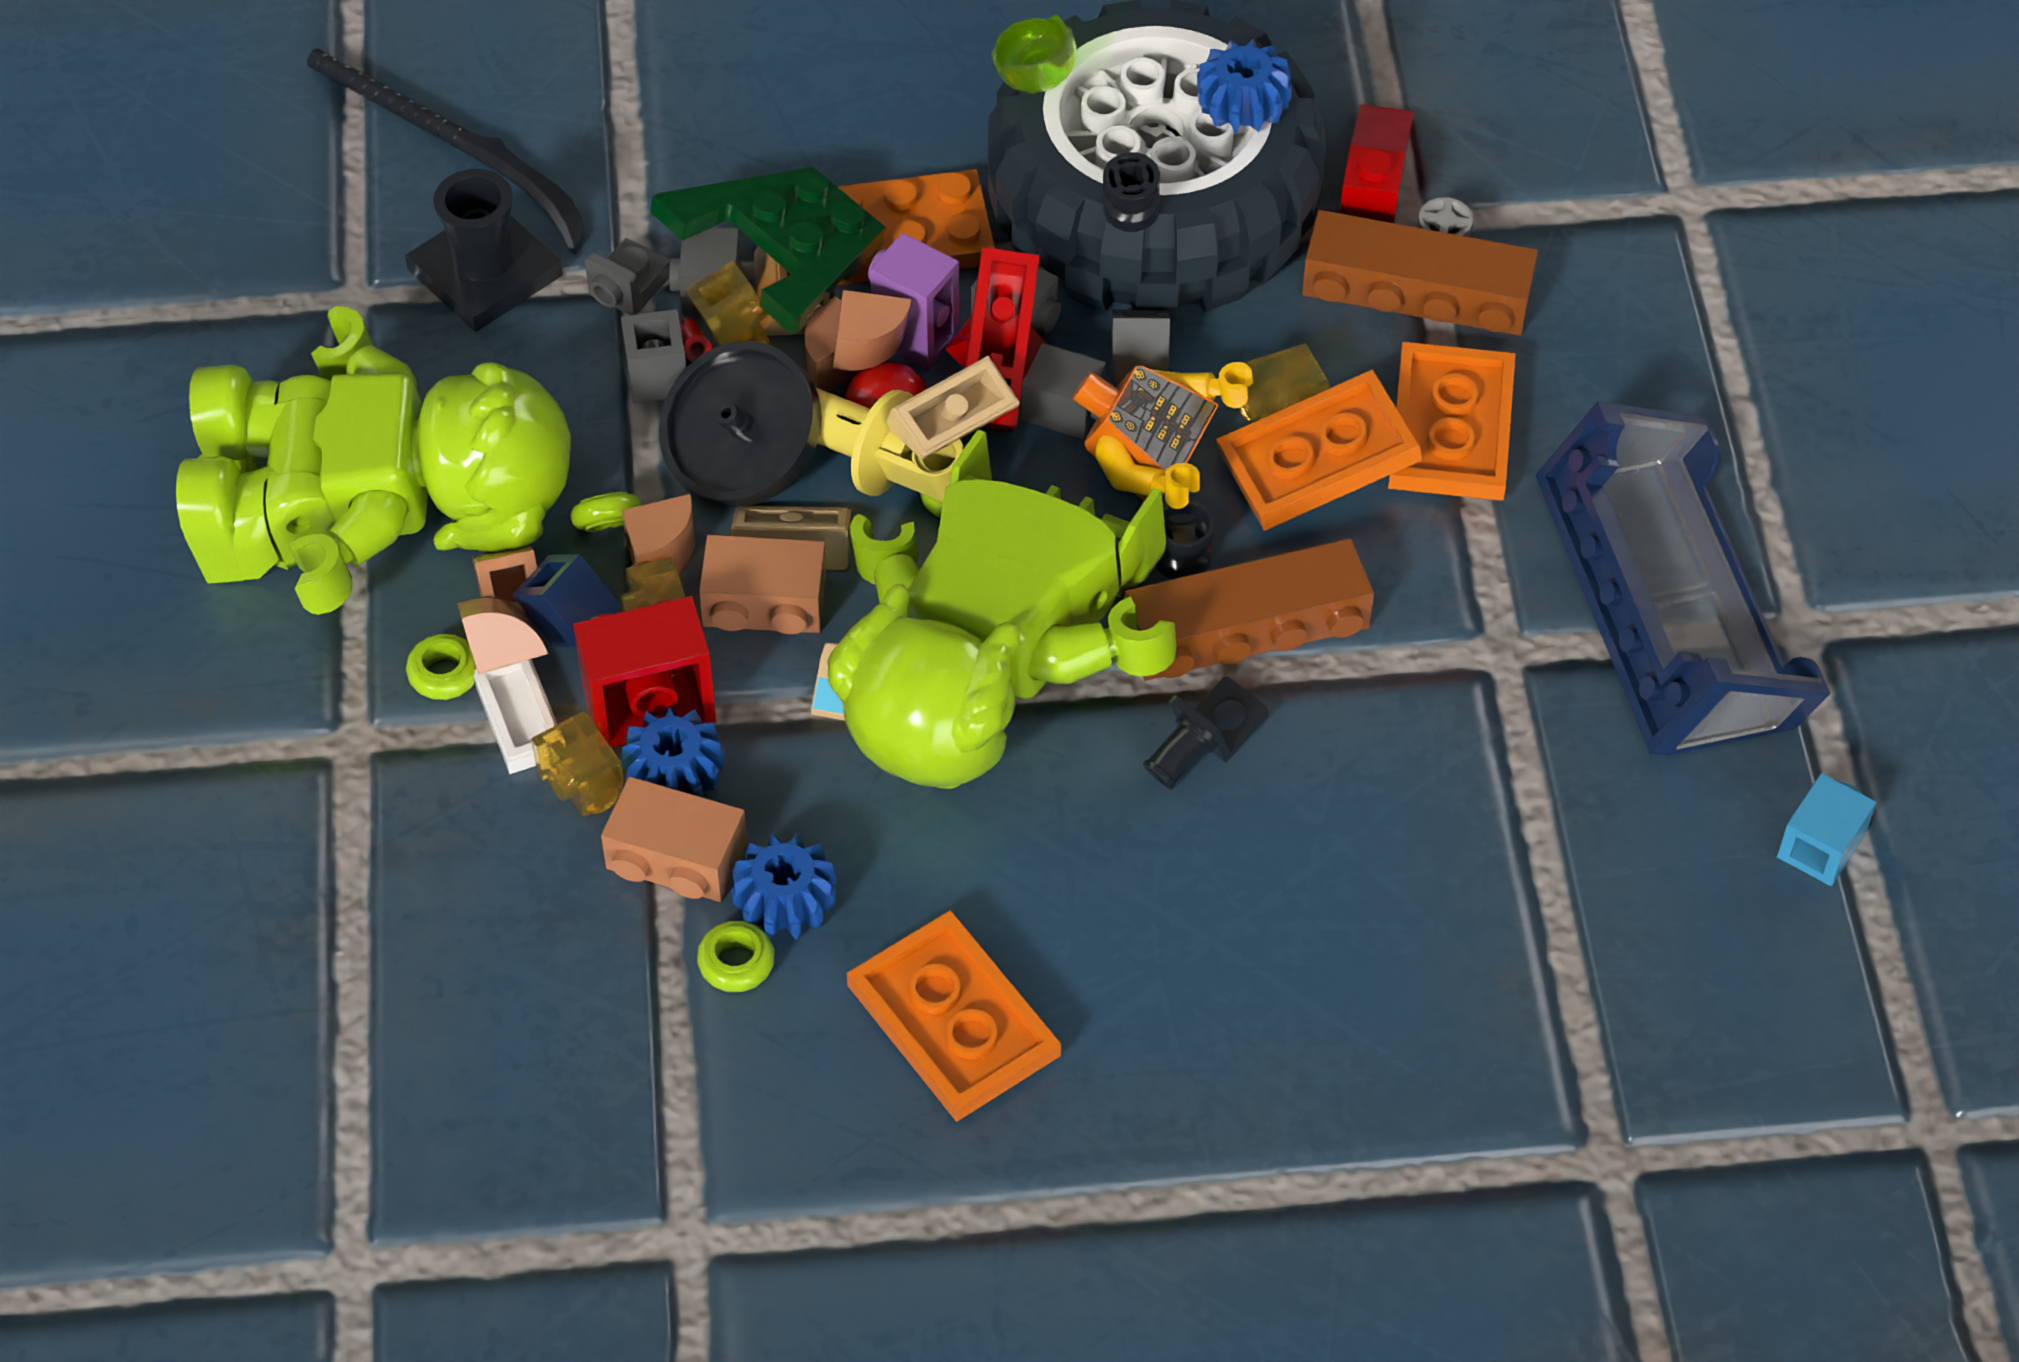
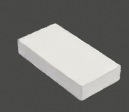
(515, 710)

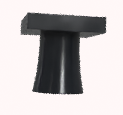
(483, 255)

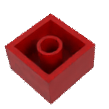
(644, 664)

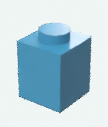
(1826, 829)

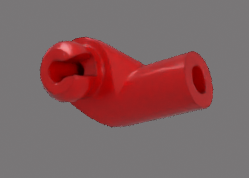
(693, 340)

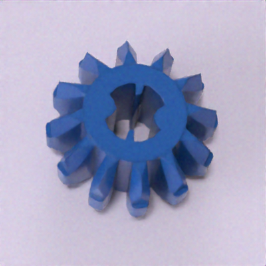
(1244, 86)
(674, 752)
(784, 885)

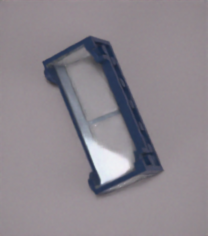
(1669, 582)

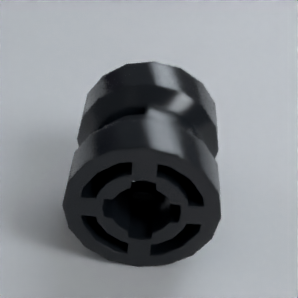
(1131, 191)
(1187, 541)

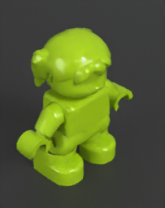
(358, 462)
(989, 619)

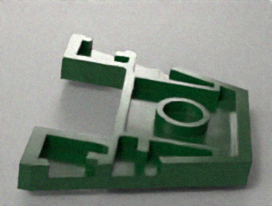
(795, 220)

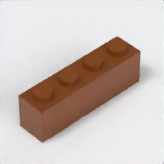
(1419, 272)
(1259, 606)

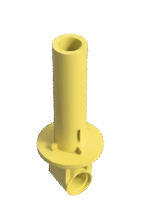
(876, 452)

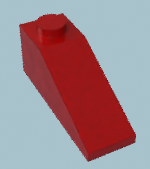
(1376, 163)
(1003, 319)

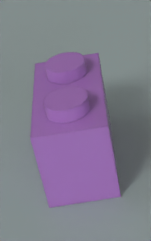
(932, 283)

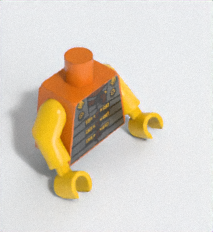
(1154, 425)

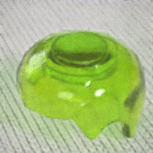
(1035, 54)

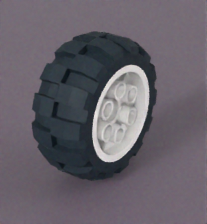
(1132, 95)

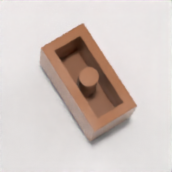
(763, 584)
(674, 840)

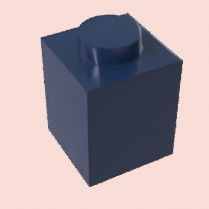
(564, 593)

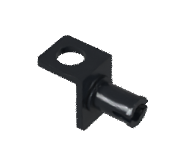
(1199, 734)

